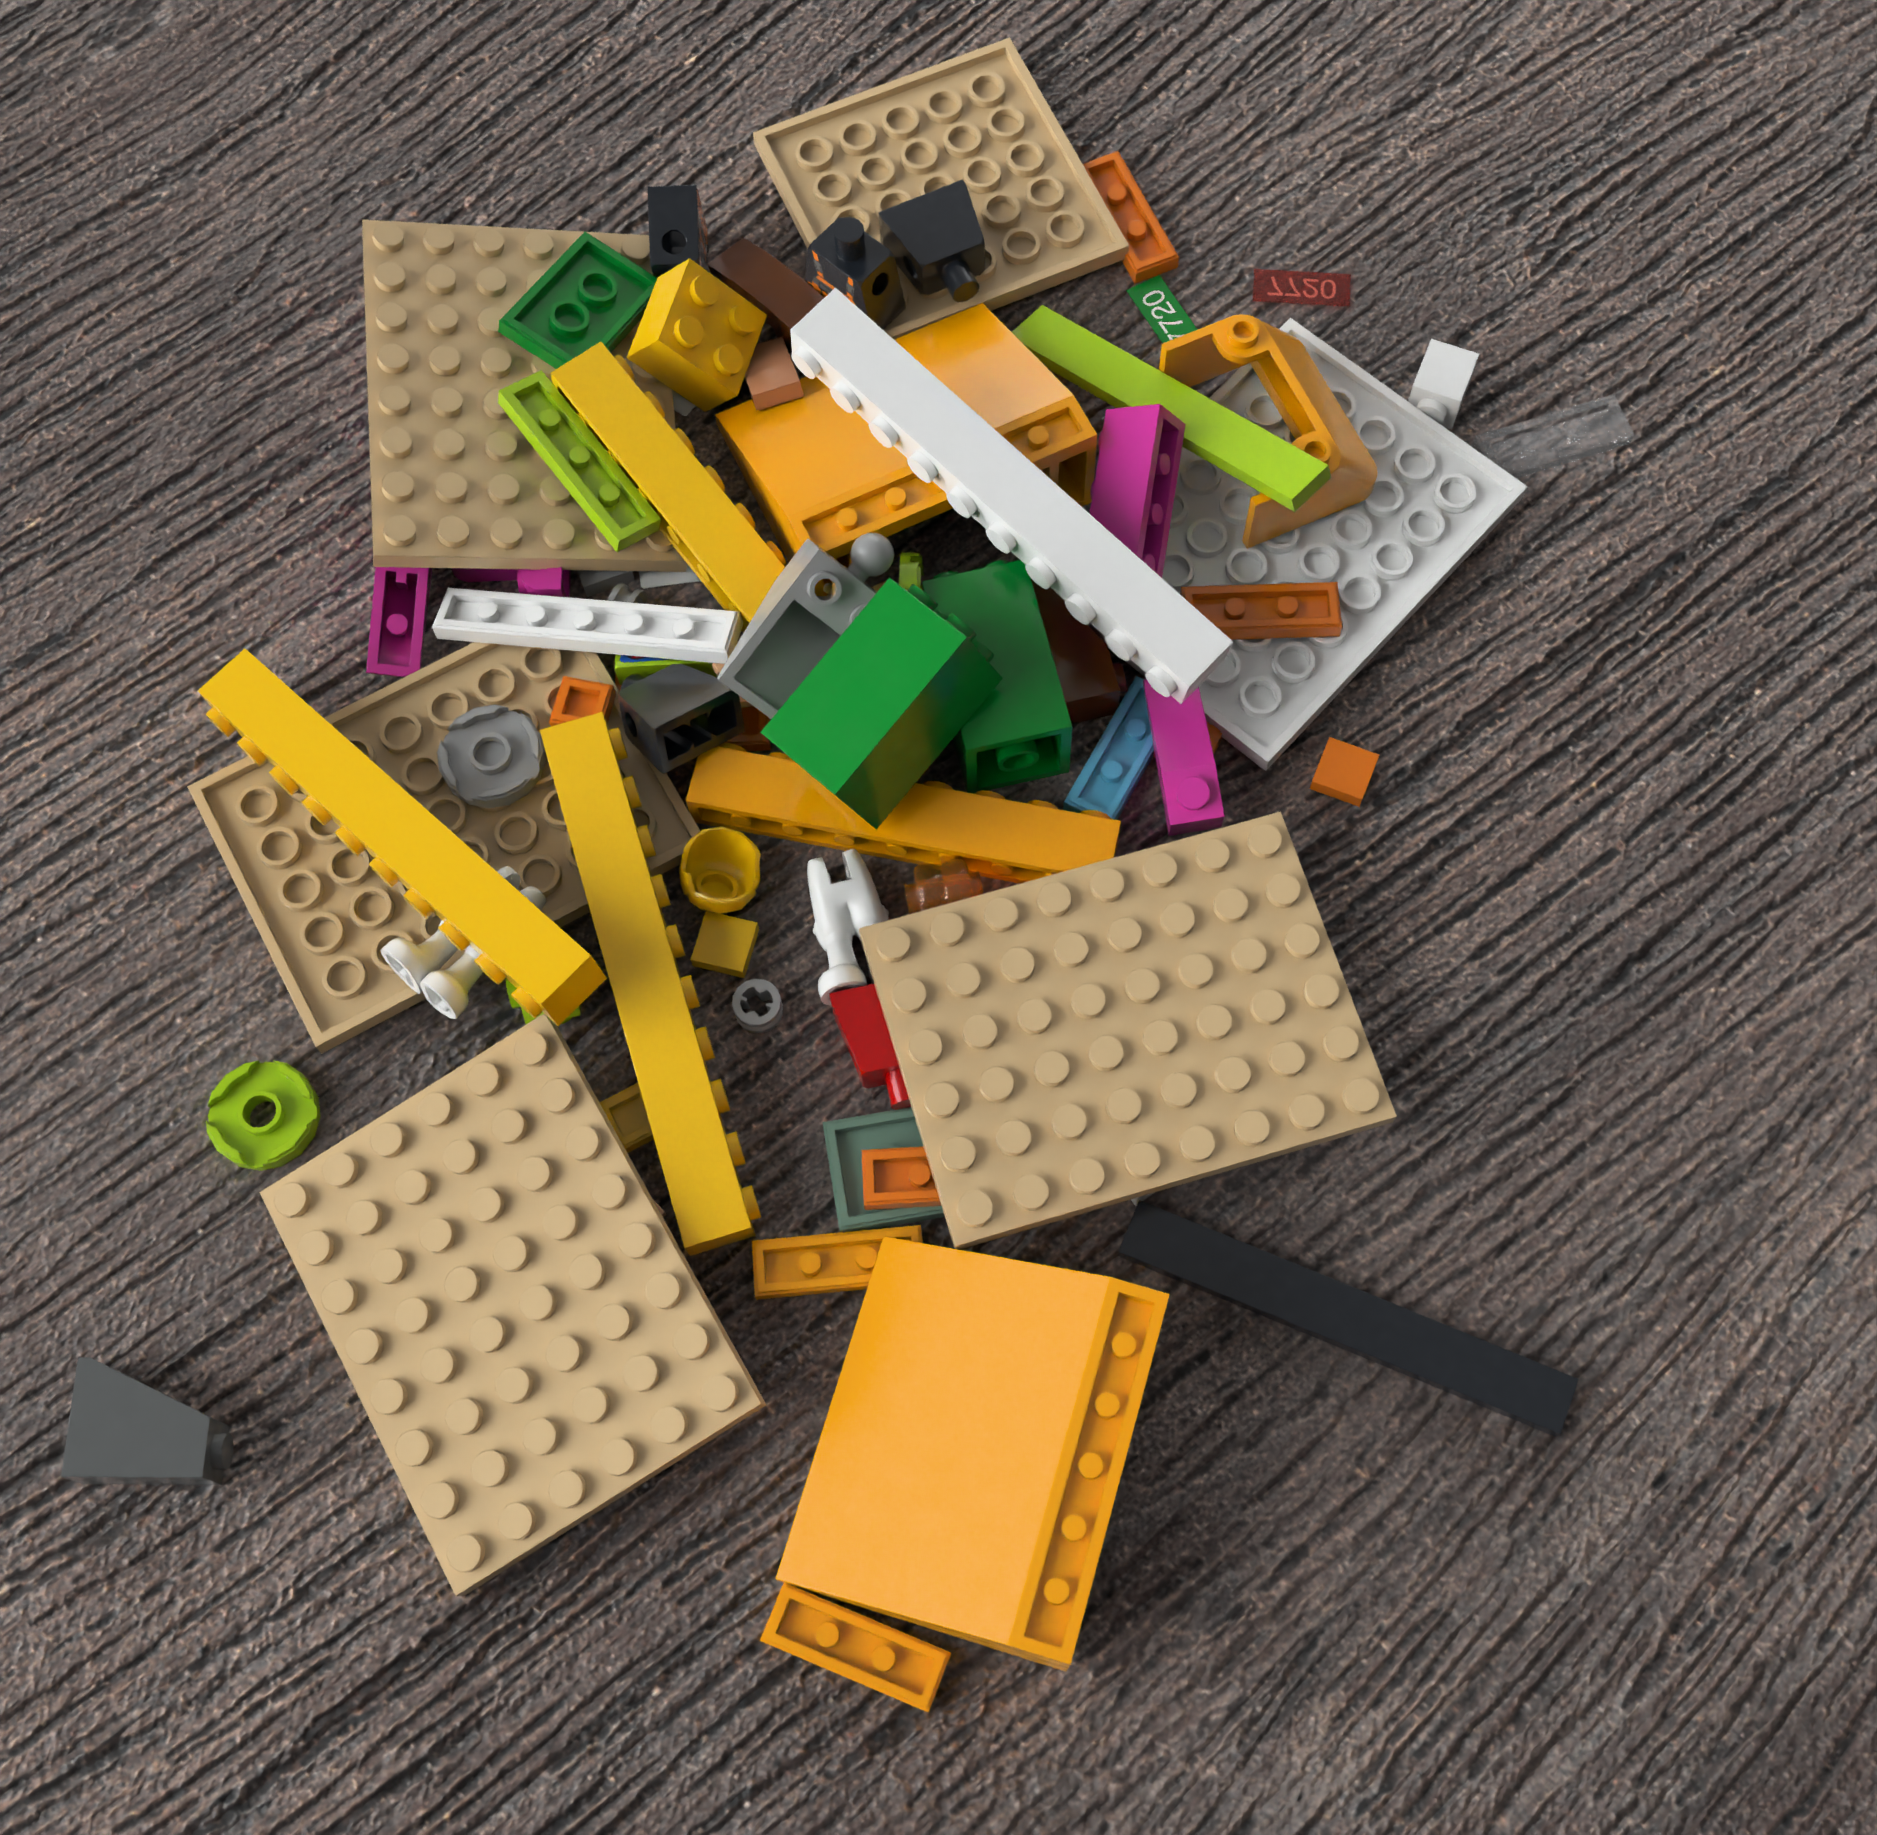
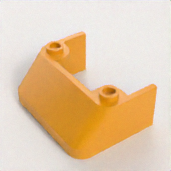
(1303, 403)

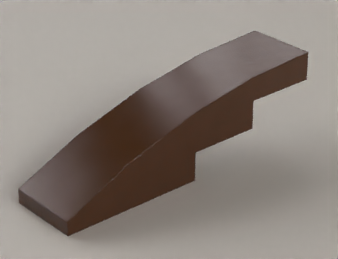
(766, 285)

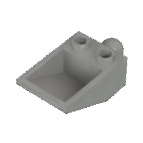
(799, 627)

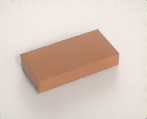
(772, 375)

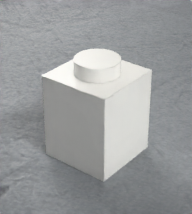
(1443, 381)

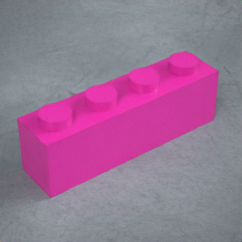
(1138, 478)

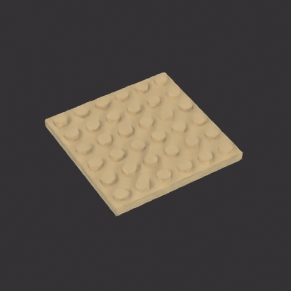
(934, 127)

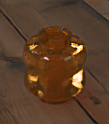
(941, 885)

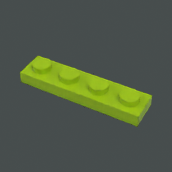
(579, 460)

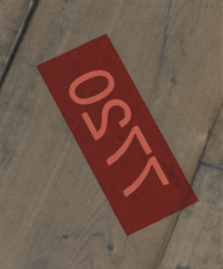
(1301, 287)

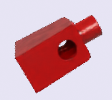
(869, 1041)

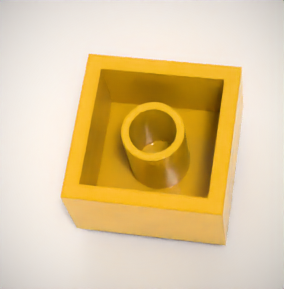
(697, 335)

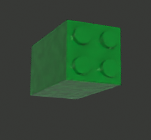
(885, 700)
(1024, 722)

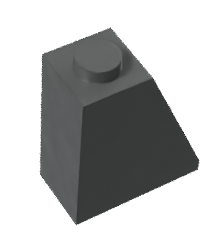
(138, 1434)

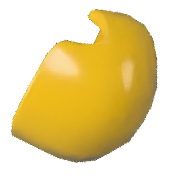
(720, 870)

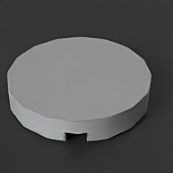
(491, 756)

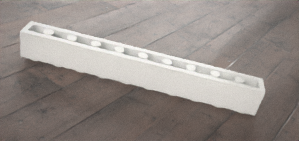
(1008, 497)

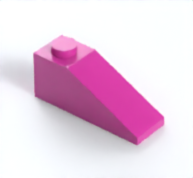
(398, 620)
(1184, 762)

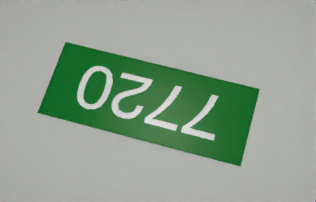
(1161, 309)

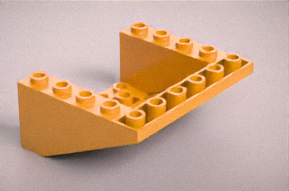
(833, 481)
(976, 1446)

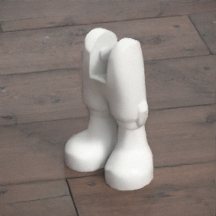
(838, 915)
(421, 963)

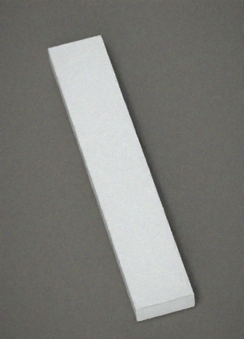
(588, 625)

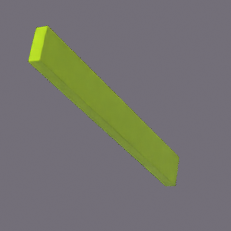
(1210, 428)

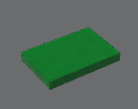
(579, 302)

